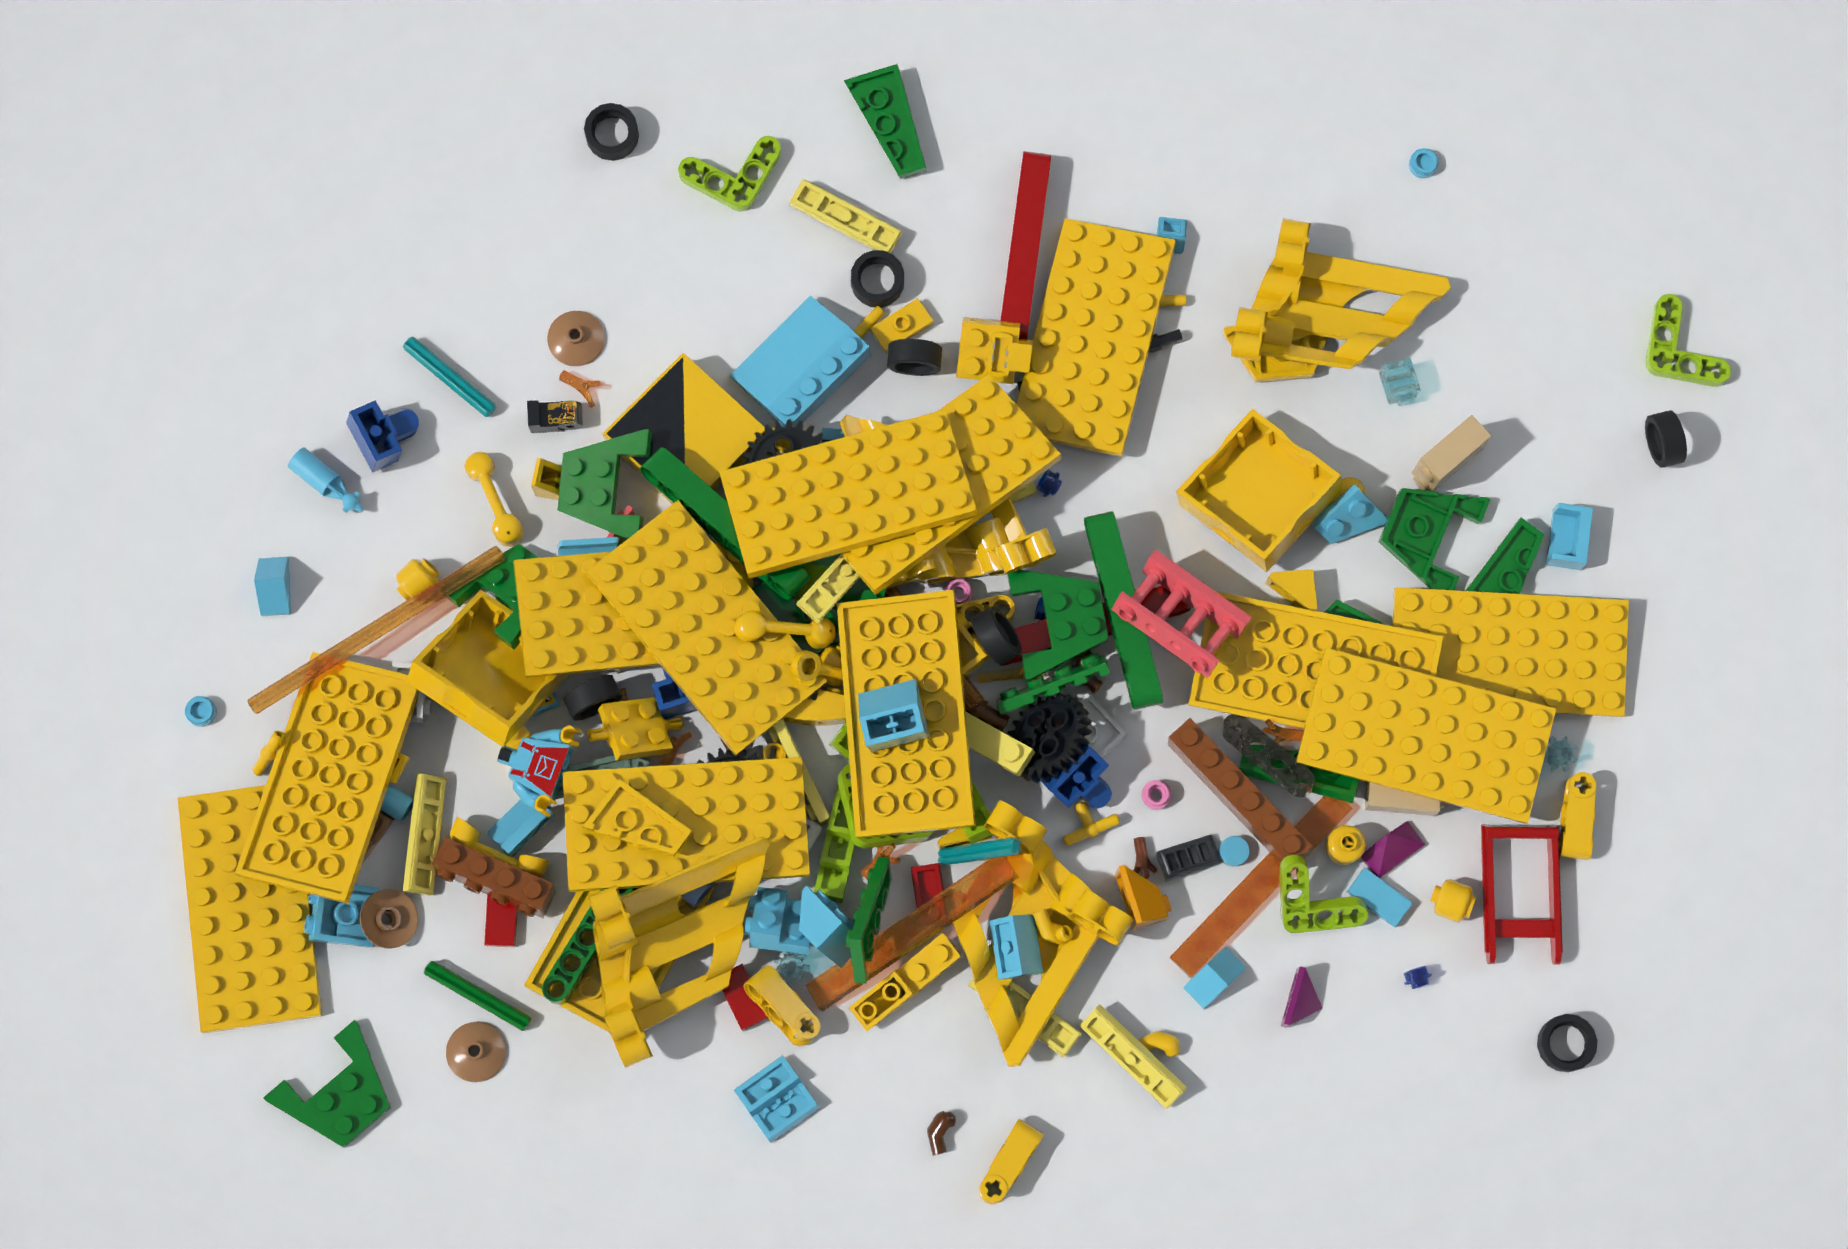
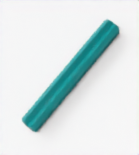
(449, 376)
(979, 851)

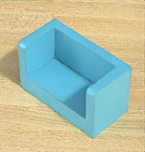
(1569, 536)

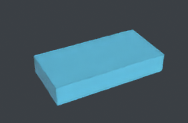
(1379, 897)

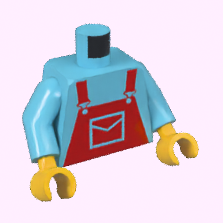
(540, 766)

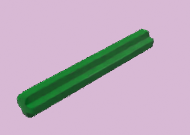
(477, 995)

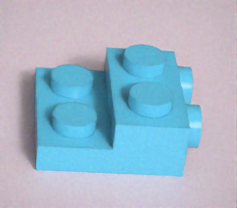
(336, 921)
(775, 922)

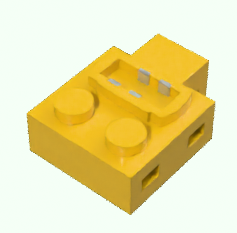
(992, 349)

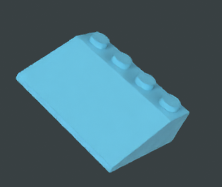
(801, 363)

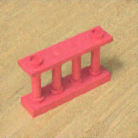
(1194, 593)

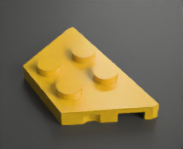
(1279, 369)

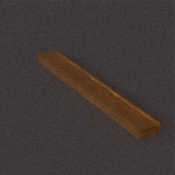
(1253, 891)
(916, 928)

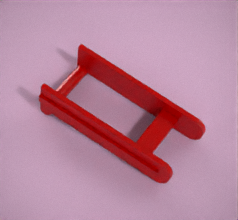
(1512, 928)

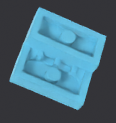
(776, 1099)

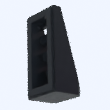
(1166, 867)

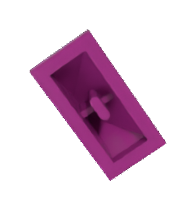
(1392, 849)
(1301, 1000)

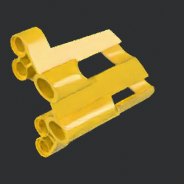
(1307, 295)
(981, 549)
(1068, 901)
(647, 930)

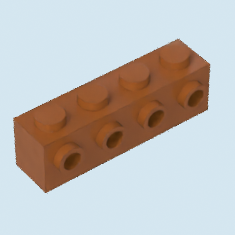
(493, 877)

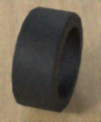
(607, 111)
(877, 257)
(914, 357)
(1665, 439)
(996, 635)
(587, 697)
(1584, 1028)

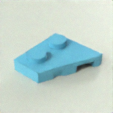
(1349, 516)

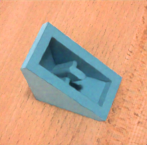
(273, 586)
(1214, 977)

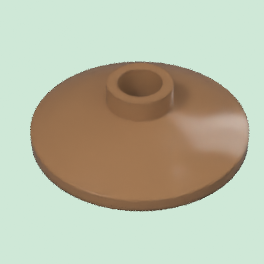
(576, 351)
(402, 918)
(491, 1053)

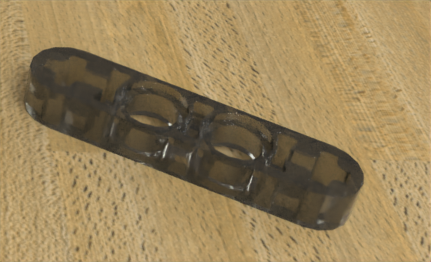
(1264, 757)

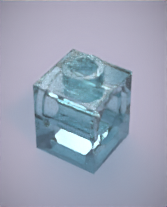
(1400, 382)

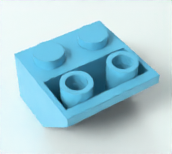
(892, 716)
(825, 925)

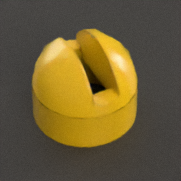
(779, 752)

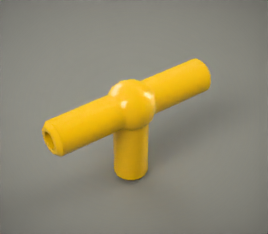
(268, 753)
(1090, 828)

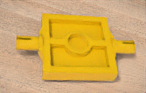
(635, 729)

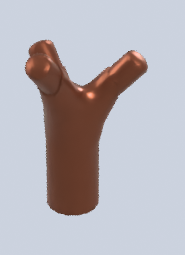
(1142, 860)

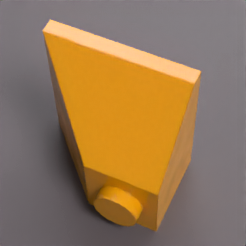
(1141, 898)

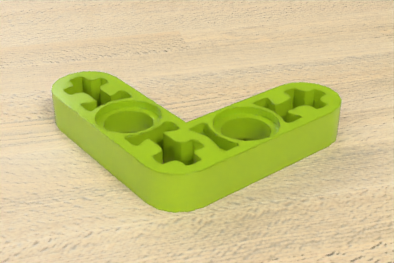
(733, 185)
(1668, 351)
(846, 796)
(1302, 906)

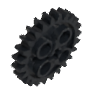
(767, 443)
(1055, 733)

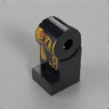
(554, 416)

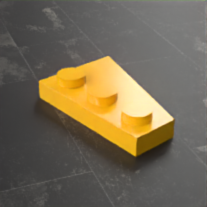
(637, 820)

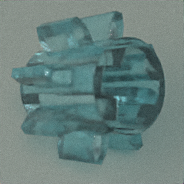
(1567, 752)
(783, 962)

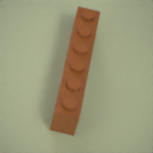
(1237, 792)

